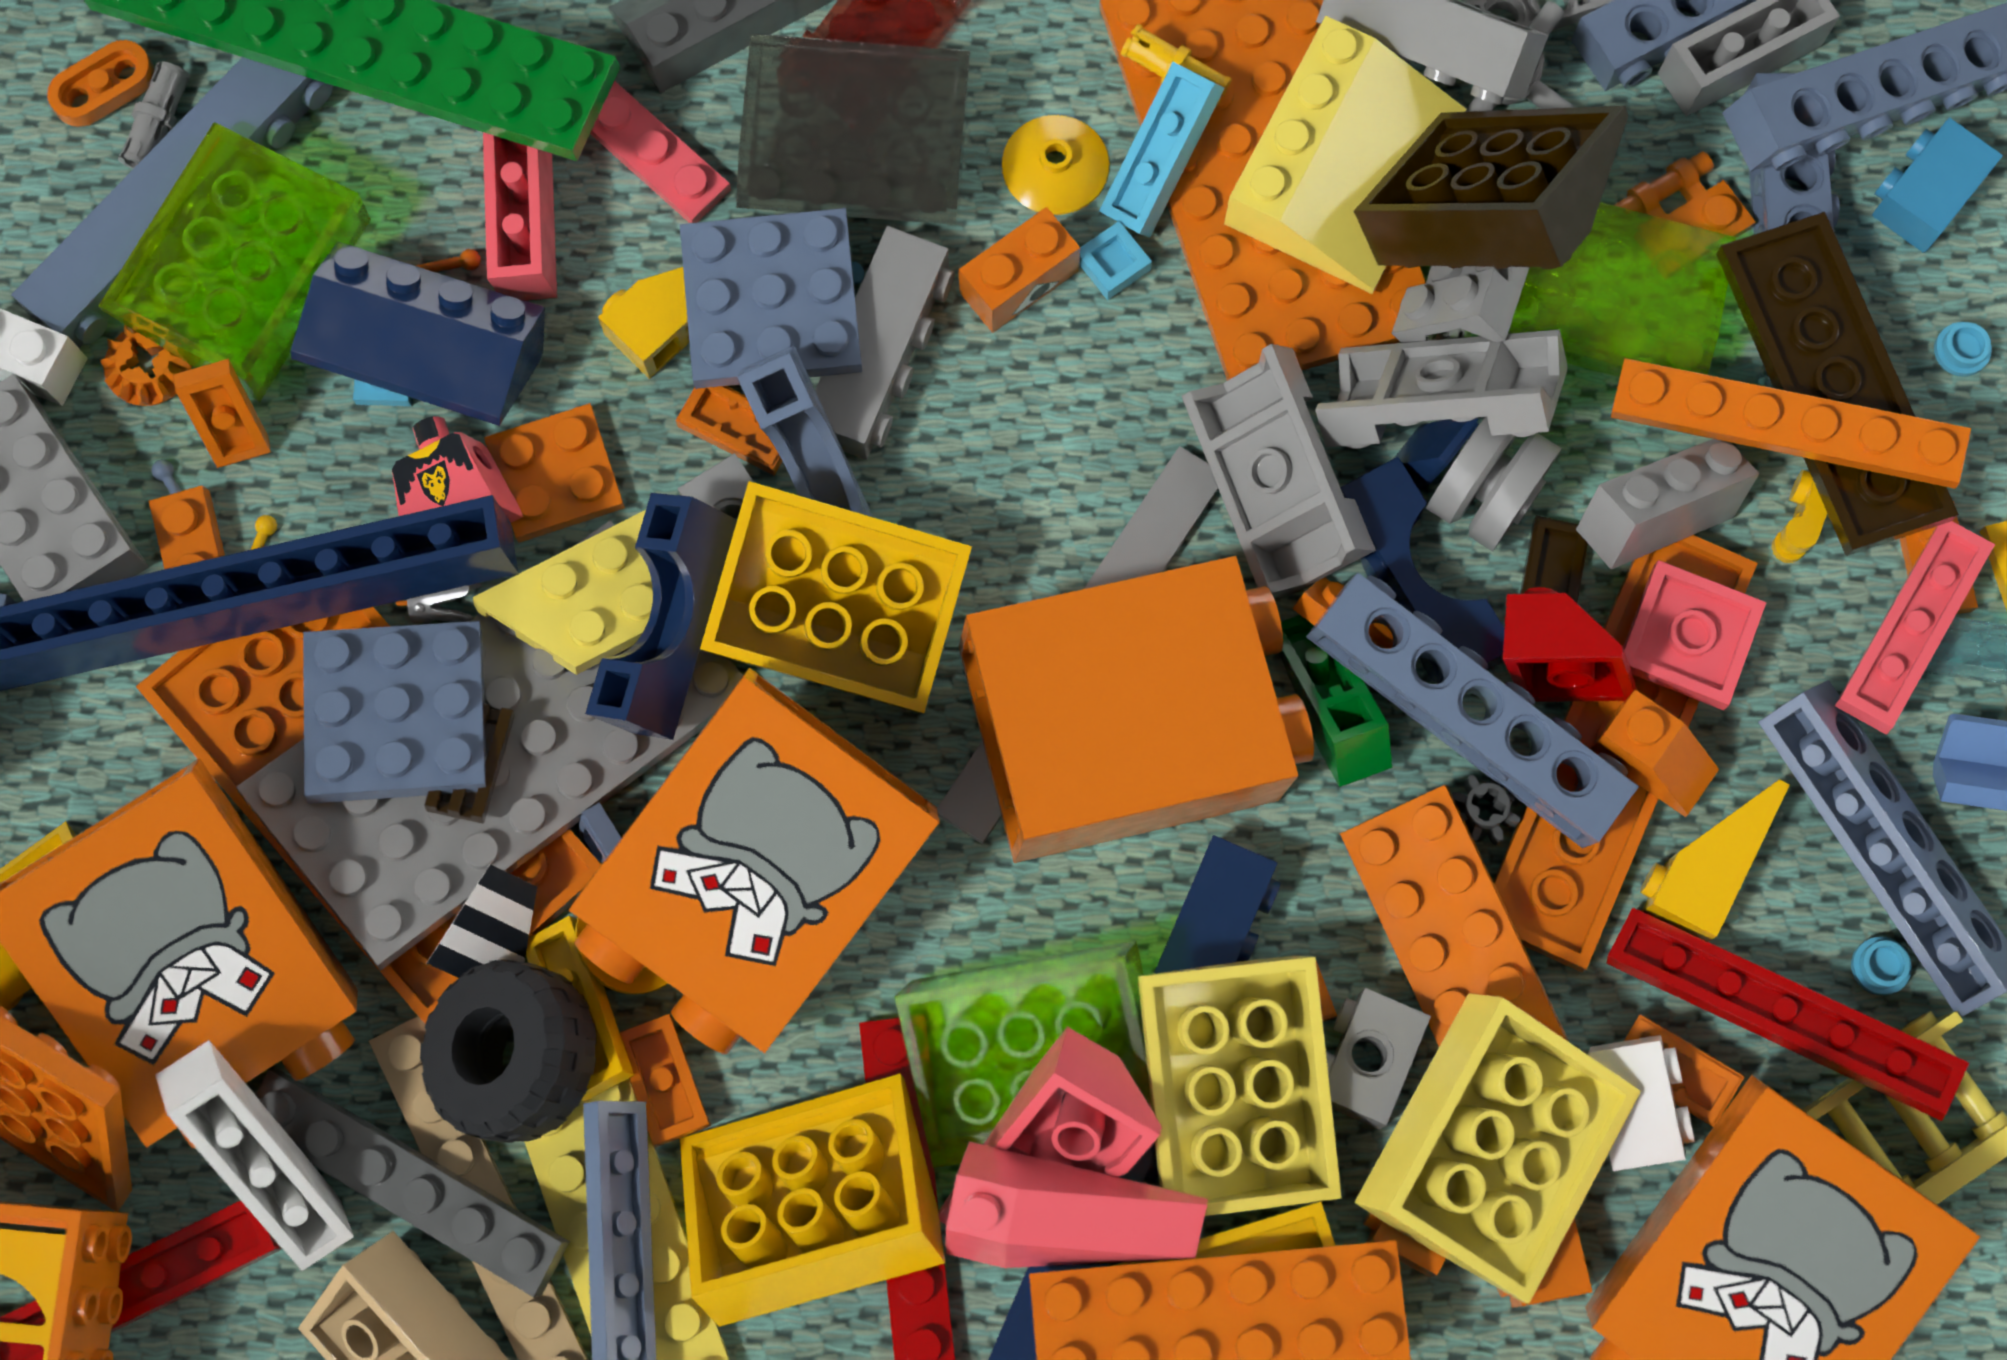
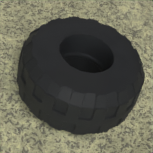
(549, 1057)

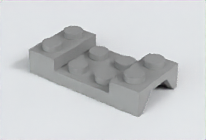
(1461, 298)
(1445, 379)
(1277, 475)

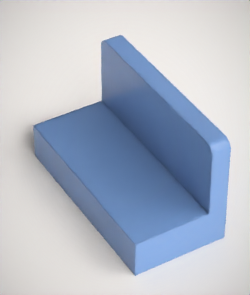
(1972, 762)

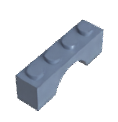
(801, 431)

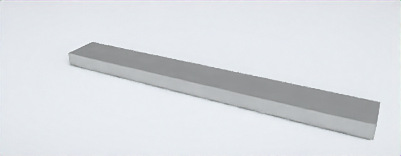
(1140, 550)

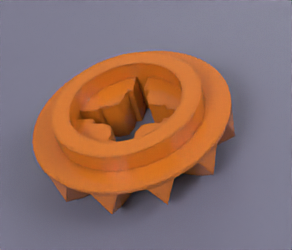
(134, 384)

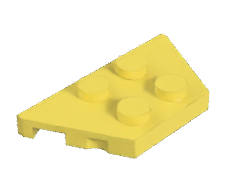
(579, 601)

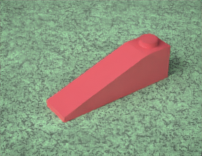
(1077, 1112)
(1047, 1213)

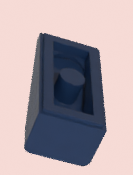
(1433, 448)

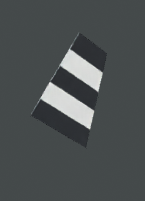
(489, 925)

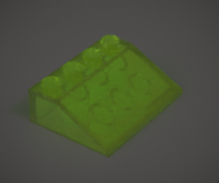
(234, 257)
(1631, 293)
(987, 1028)

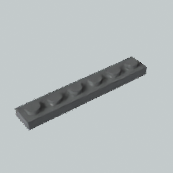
(414, 1186)

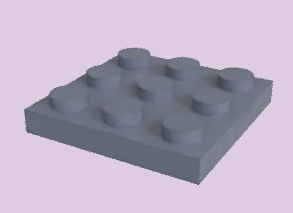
(767, 288)
(393, 711)

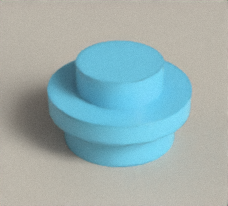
(1963, 348)
(1881, 966)

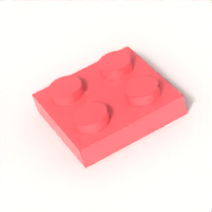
(1692, 634)

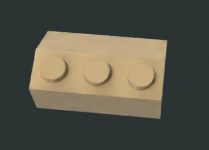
(393, 1310)

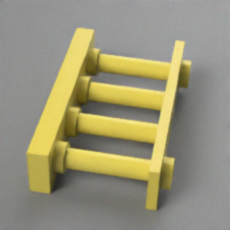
(1948, 1164)

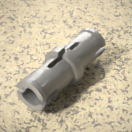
(155, 113)

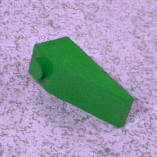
(1339, 707)

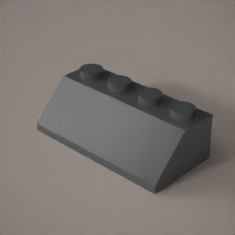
(691, 35)

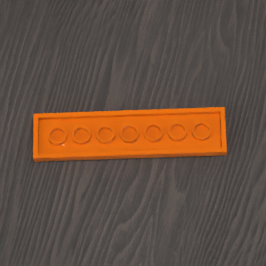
(1547, 881)

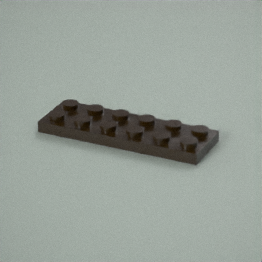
(1826, 346)

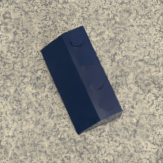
(419, 333)

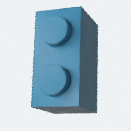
(1936, 184)

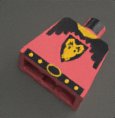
(448, 472)

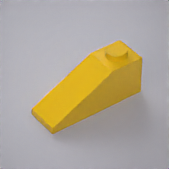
(648, 320)
(1704, 878)

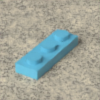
(1161, 149)

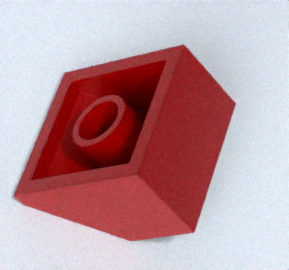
(1562, 651)

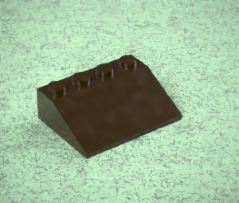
(1494, 189)

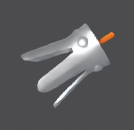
(427, 607)

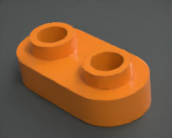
(99, 79)

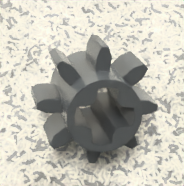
(1499, 807)

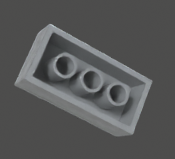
(51, 515)

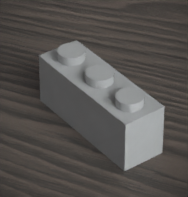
(1743, 44)
(1666, 501)

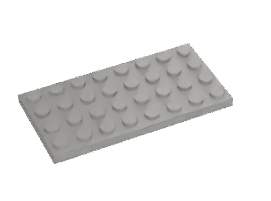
(407, 871)

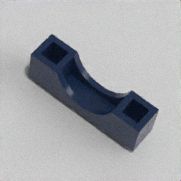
(1390, 510)
(685, 554)

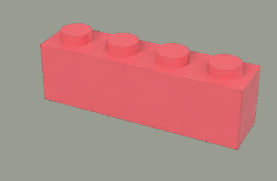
(519, 219)

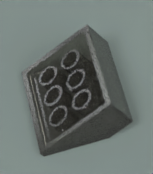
(853, 128)

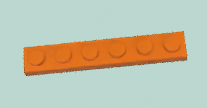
(1791, 423)

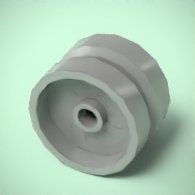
(1498, 481)

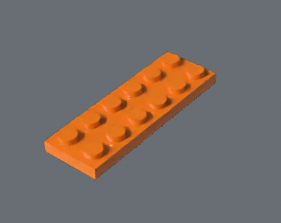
(1444, 911)
(1231, 1307)

